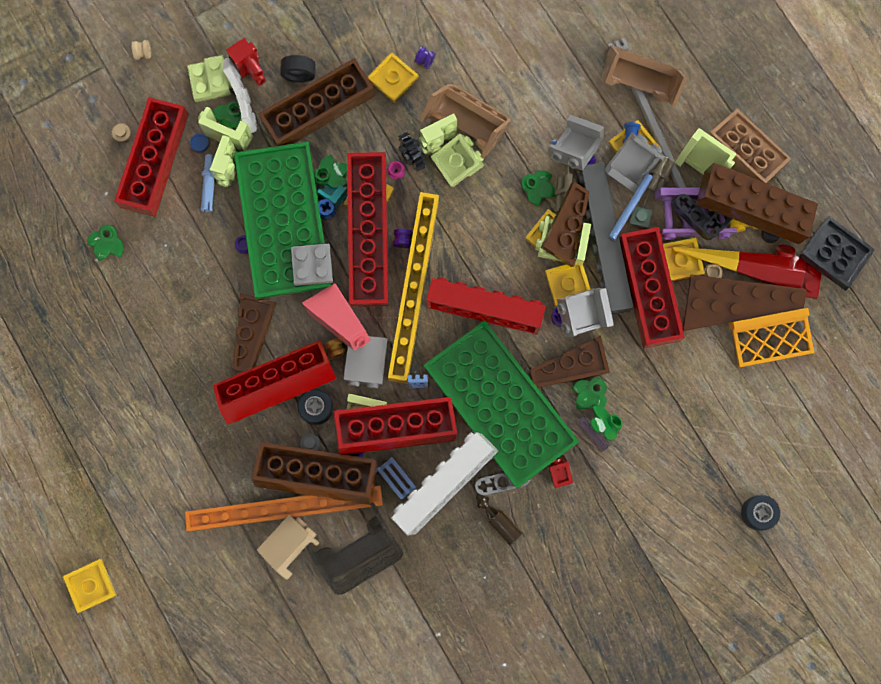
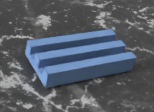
(411, 382)
(406, 491)

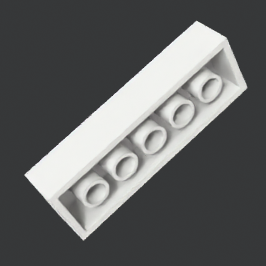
(444, 483)

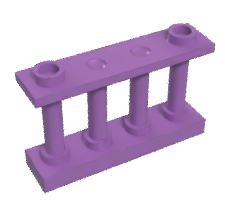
(667, 195)

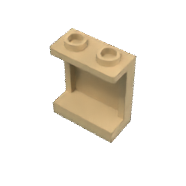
(286, 544)

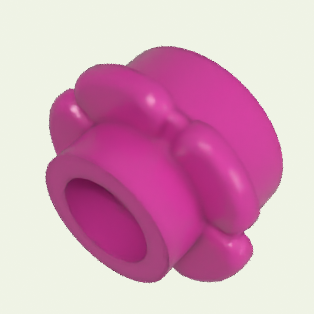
(396, 165)

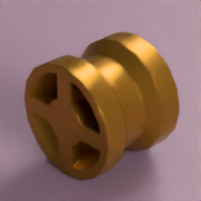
(335, 349)

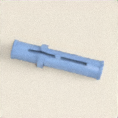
(208, 185)

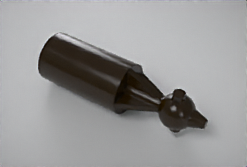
(499, 521)

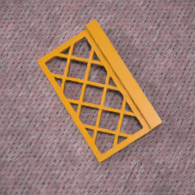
(767, 321)

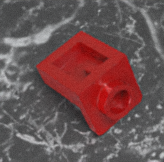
(560, 472)

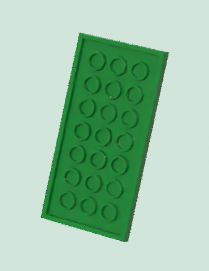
(278, 214)
(501, 404)

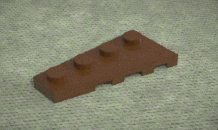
(565, 229)
(251, 330)
(577, 364)

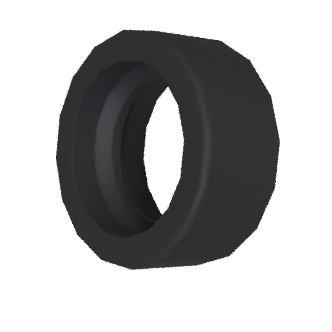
(297, 68)

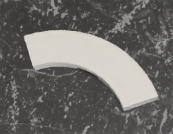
(241, 94)

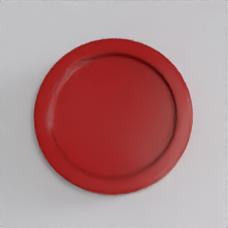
(785, 250)

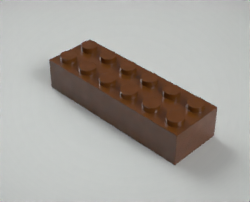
(317, 104)
(756, 203)
(315, 473)

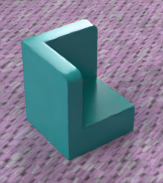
(333, 194)

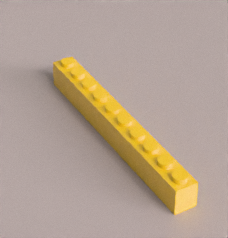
(413, 288)

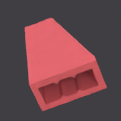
(336, 315)

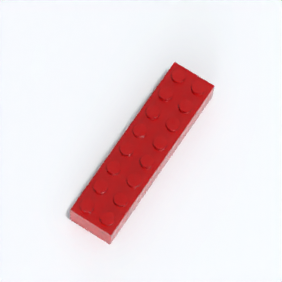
(367, 229)

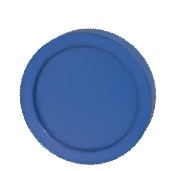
(199, 142)

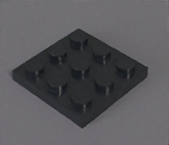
(837, 253)

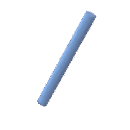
(630, 207)

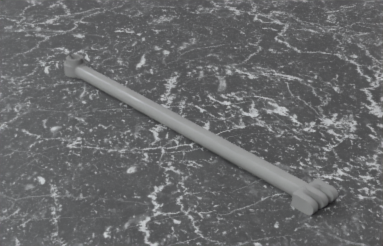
(655, 129)

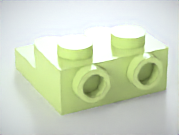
(209, 79)
(433, 136)
(458, 159)
(223, 163)

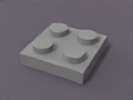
(312, 264)

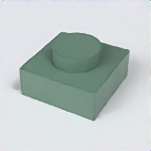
(640, 217)

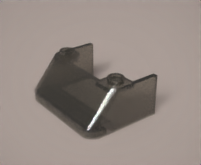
(359, 559)

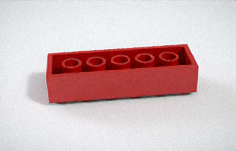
(151, 157)
(651, 288)
(484, 305)
(273, 382)
(395, 426)

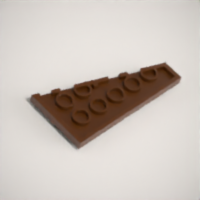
(723, 301)

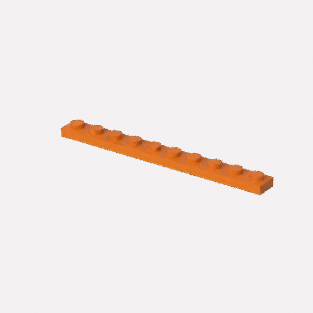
(271, 510)

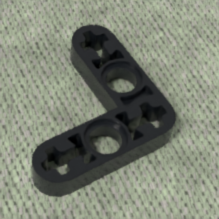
(705, 221)

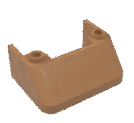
(644, 74)
(472, 116)

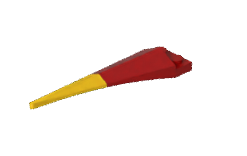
(764, 267)

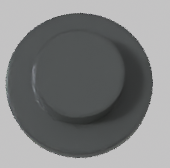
(310, 441)

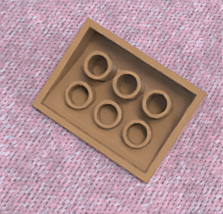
(755, 152)

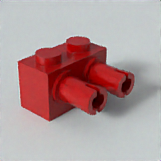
(246, 61)

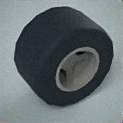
(312, 401)
(768, 512)

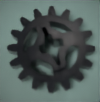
(411, 151)

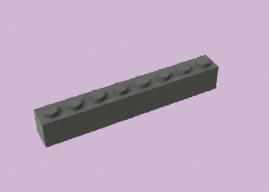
(607, 251)

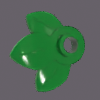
(226, 116)
(333, 171)
(541, 186)
(105, 245)
(588, 396)
(606, 423)

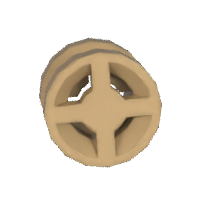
(141, 49)

